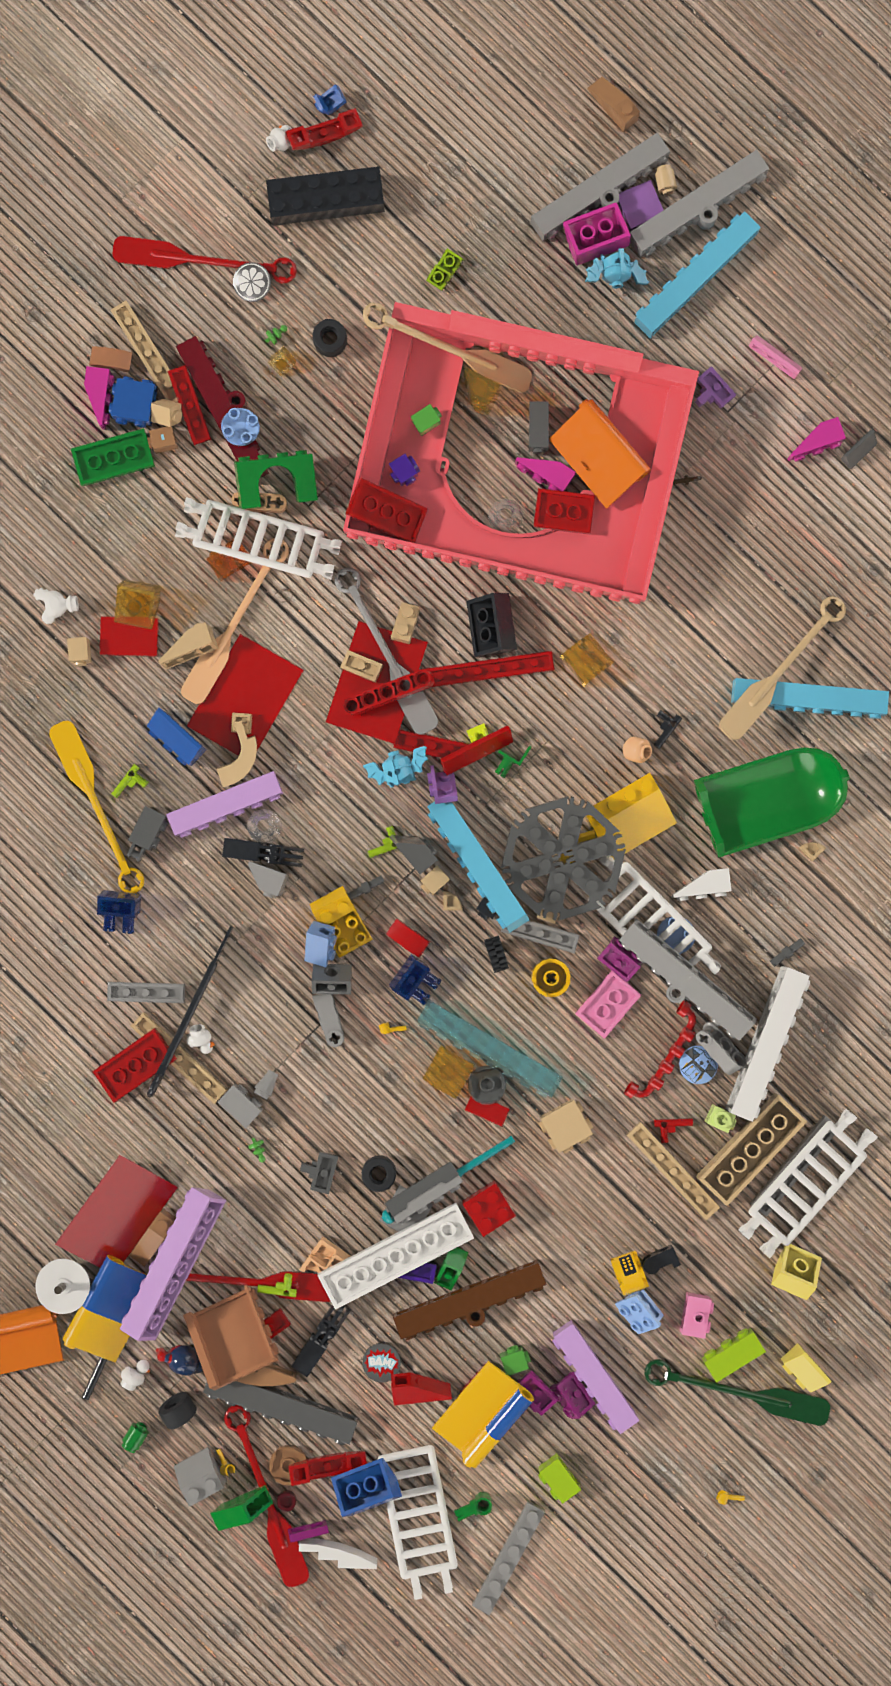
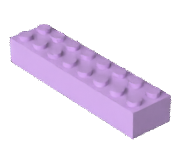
(172, 1264)

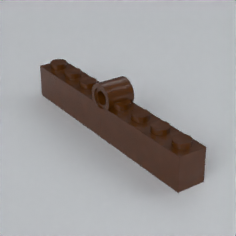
(469, 1299)

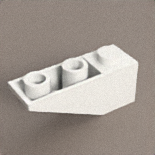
(709, 882)

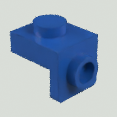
(330, 100)

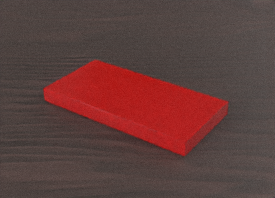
(386, 511)
(132, 1065)

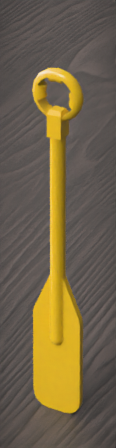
(81, 772)

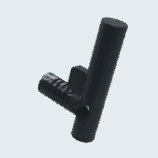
(666, 727)

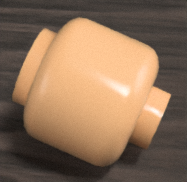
(637, 749)

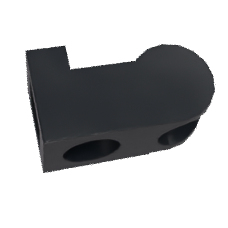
(660, 1259)

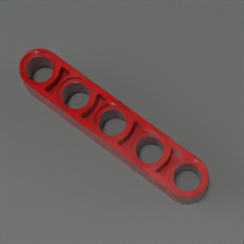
(379, 692)

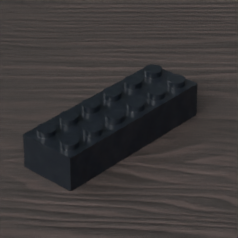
(325, 196)

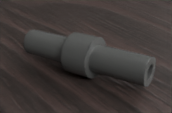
(366, 887)
(787, 952)

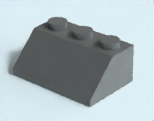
(416, 851)

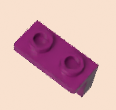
(619, 959)
(543, 1396)
(572, 1396)

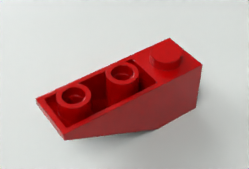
(415, 1388)

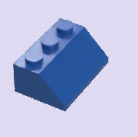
(175, 738)
(365, 1487)

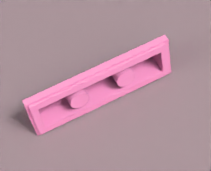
(775, 356)

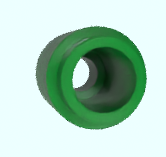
(135, 1437)

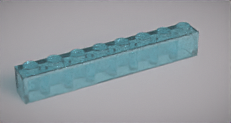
(489, 1048)

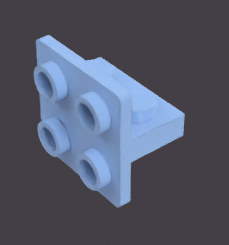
(640, 1311)

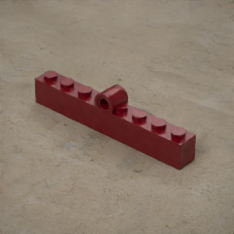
(213, 392)

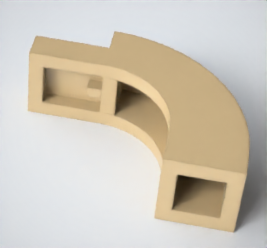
(242, 765)

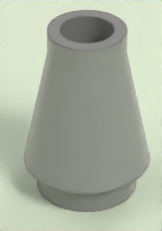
(266, 1085)

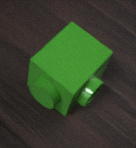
(426, 419)
(515, 1360)

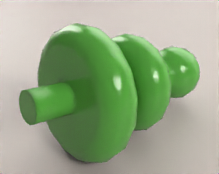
(276, 333)
(258, 1151)

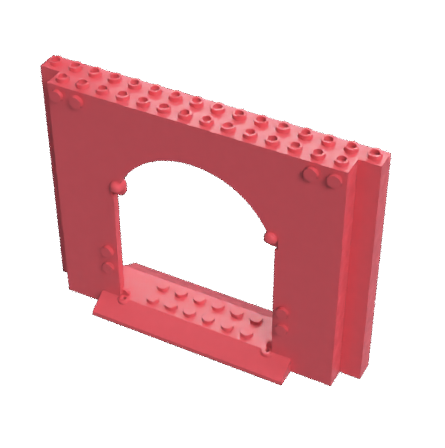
(646, 406)

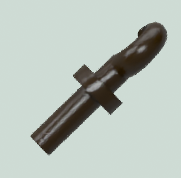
(686, 480)

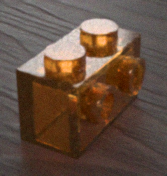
(226, 565)

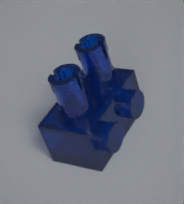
(118, 904)
(410, 977)

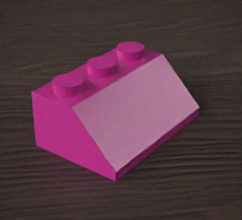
(596, 233)

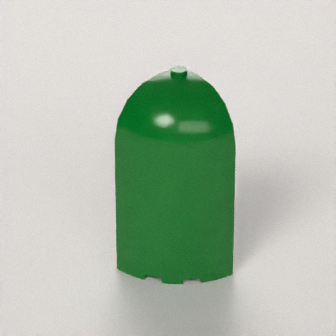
(771, 798)

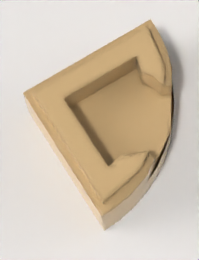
(812, 850)
(451, 902)

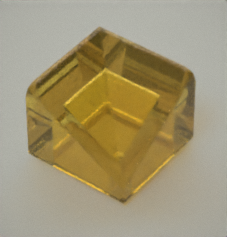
(282, 361)

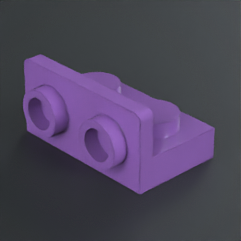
(442, 787)

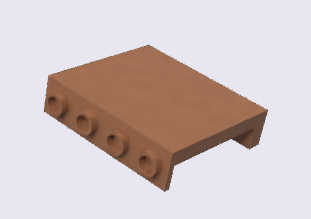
(231, 1338)

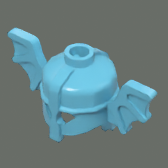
(616, 270)
(398, 767)

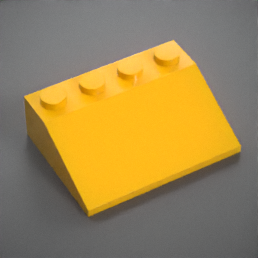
(636, 812)

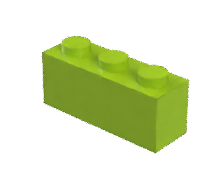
(733, 1354)

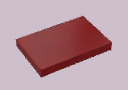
(564, 511)
(128, 640)

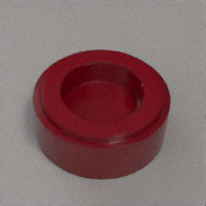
(286, 1500)

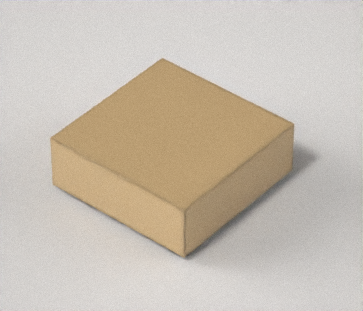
(246, 718)

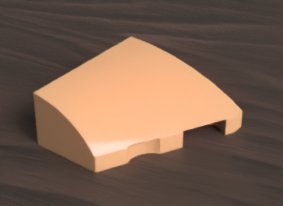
(323, 1256)

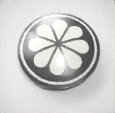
(251, 282)

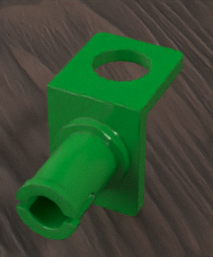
(508, 761)

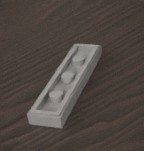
(546, 935)
(146, 992)

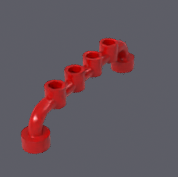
(675, 1051)

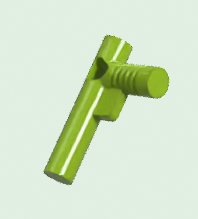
(130, 781)
(388, 844)
(280, 1287)

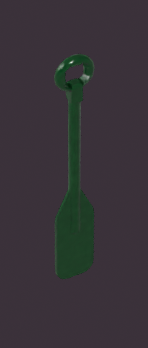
(774, 1400)

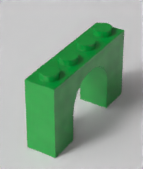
(249, 472)

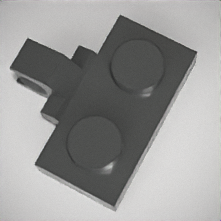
(321, 1171)

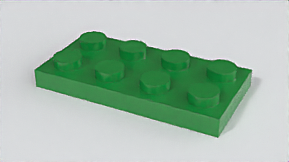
(112, 457)

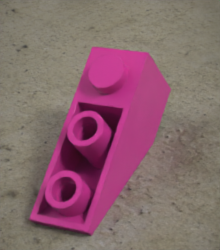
(98, 386)
(825, 435)
(551, 473)

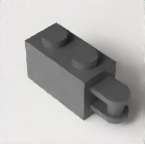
(147, 832)

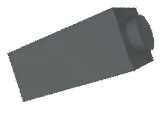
(538, 426)

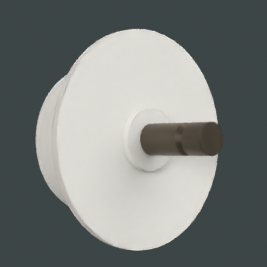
(62, 1286)

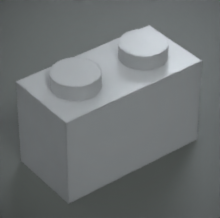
(240, 1105)

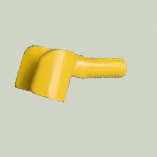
(385, 1028)
(223, 1469)
(723, 1497)

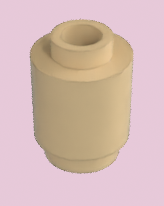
(665, 180)

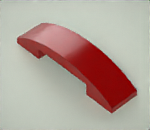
(324, 132)
(325, 1466)

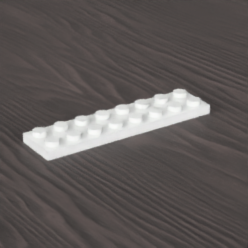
(395, 1255)

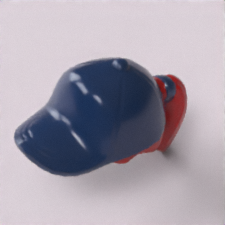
(181, 1359)

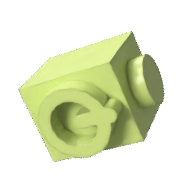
(721, 1118)

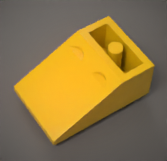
(339, 911)

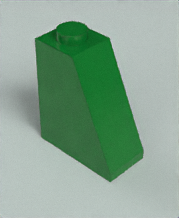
(242, 1509)

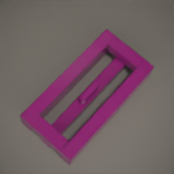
(308, 1531)

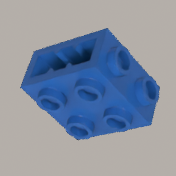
(133, 401)

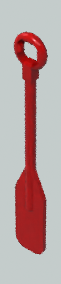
(166, 255)
(307, 1284)
(286, 1554)

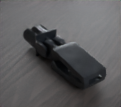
(253, 852)
(315, 1344)

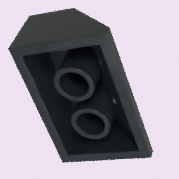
(491, 624)

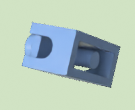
(320, 944)

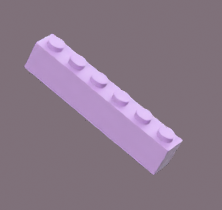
(224, 804)
(595, 1377)

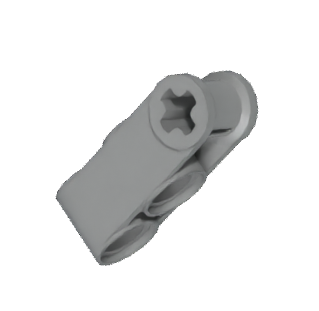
(328, 1017)
(721, 1048)

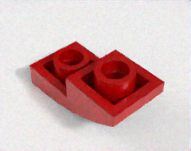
(407, 938)
(492, 1113)

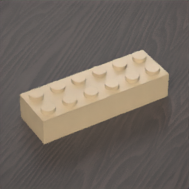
(751, 1149)

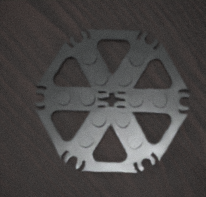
(549, 846)

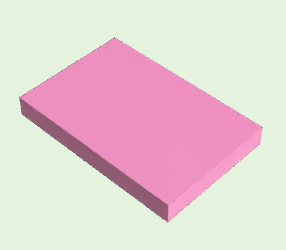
(608, 1004)

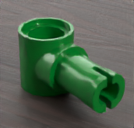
(474, 1508)

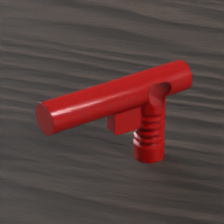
(670, 1126)

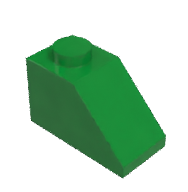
(451, 1268)

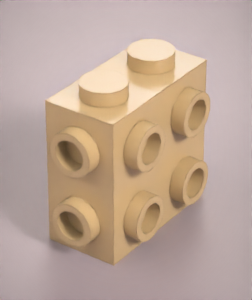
(566, 1126)

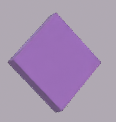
(639, 204)

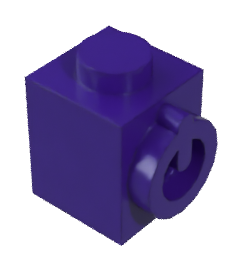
(404, 470)

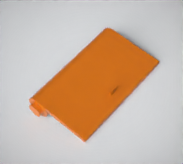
(599, 453)
(29, 1339)

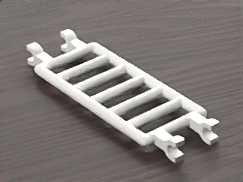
(192, 506)
(666, 907)
(866, 1138)

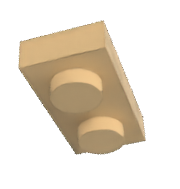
(405, 623)
(361, 666)

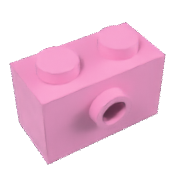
(696, 1315)

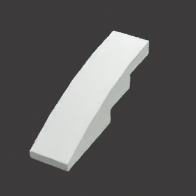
(346, 1555)

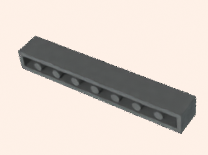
(288, 1409)

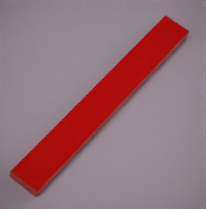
(490, 669)

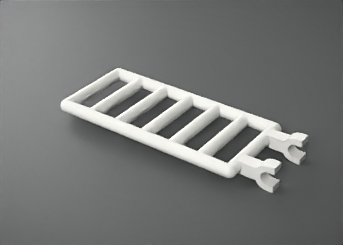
(443, 1526)

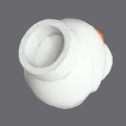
(278, 139)
(200, 1037)
(133, 1377)

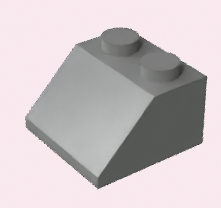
(268, 879)
(199, 1476)

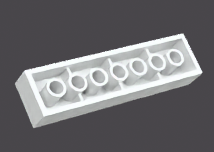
(767, 1043)

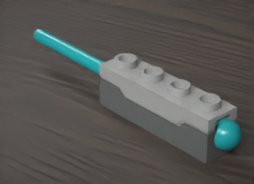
(433, 1187)

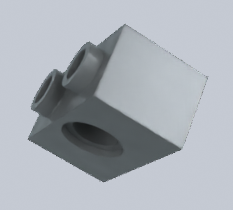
(332, 979)

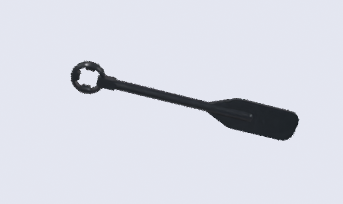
(187, 1018)

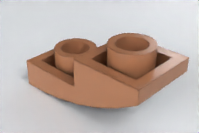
(110, 358)

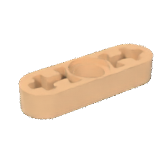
(265, 496)

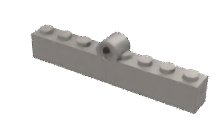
(601, 186)
(698, 204)
(687, 979)

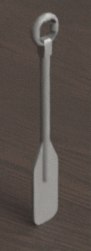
(414, 706)

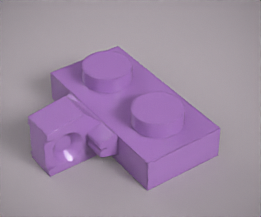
(713, 389)

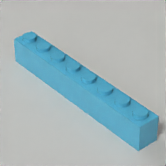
(697, 274)
(821, 698)
(479, 865)

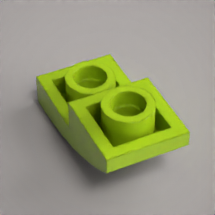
(445, 269)

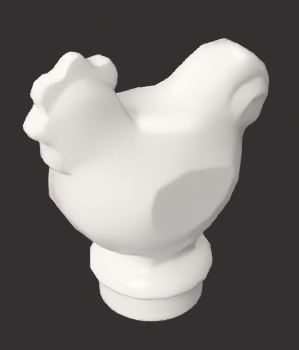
(55, 604)

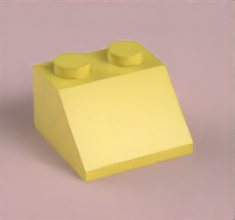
(797, 1271)
(805, 1369)

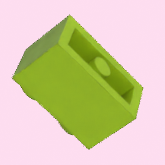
(559, 1479)

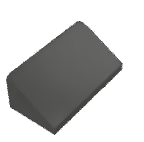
(860, 449)

